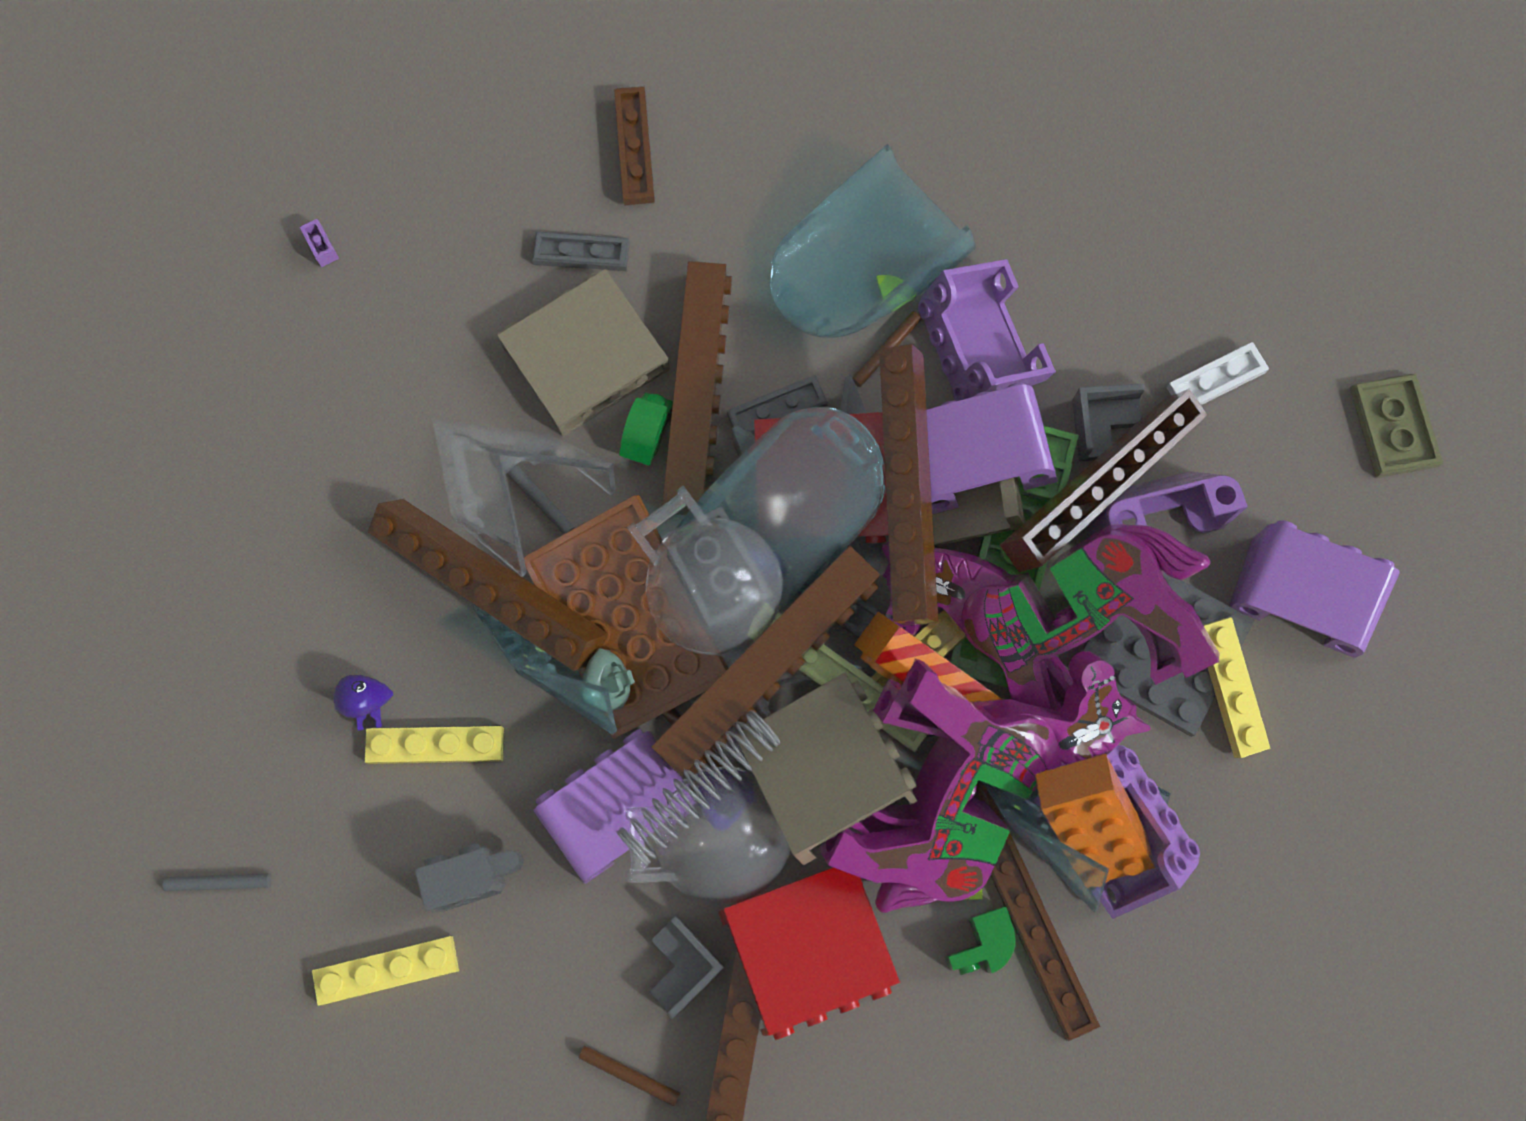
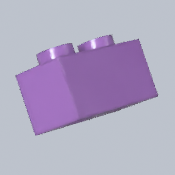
(319, 242)

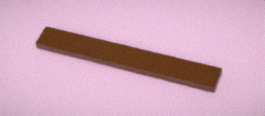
(1039, 937)

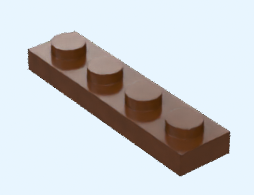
(634, 145)

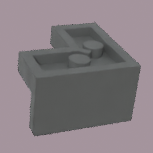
(1100, 410)
(692, 966)

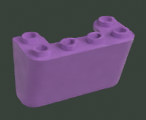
(976, 333)
(987, 442)
(1207, 500)
(1315, 585)
(594, 803)
(1171, 848)

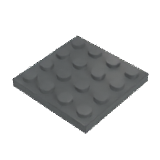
(1179, 699)

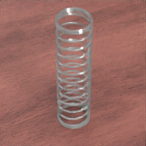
(762, 731)

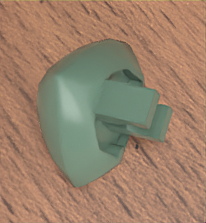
(609, 672)

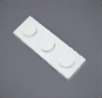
(1222, 374)

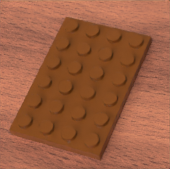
(603, 578)

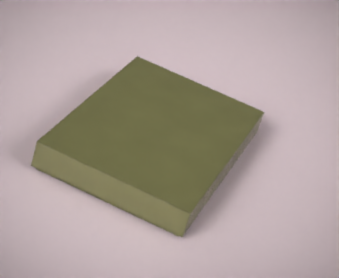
(1396, 425)

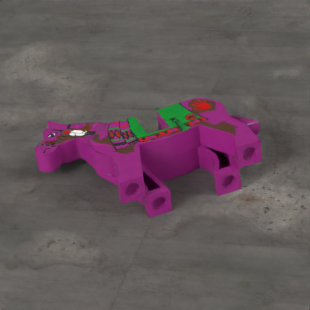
(1102, 578)
(948, 838)

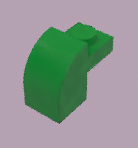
(645, 428)
(994, 943)

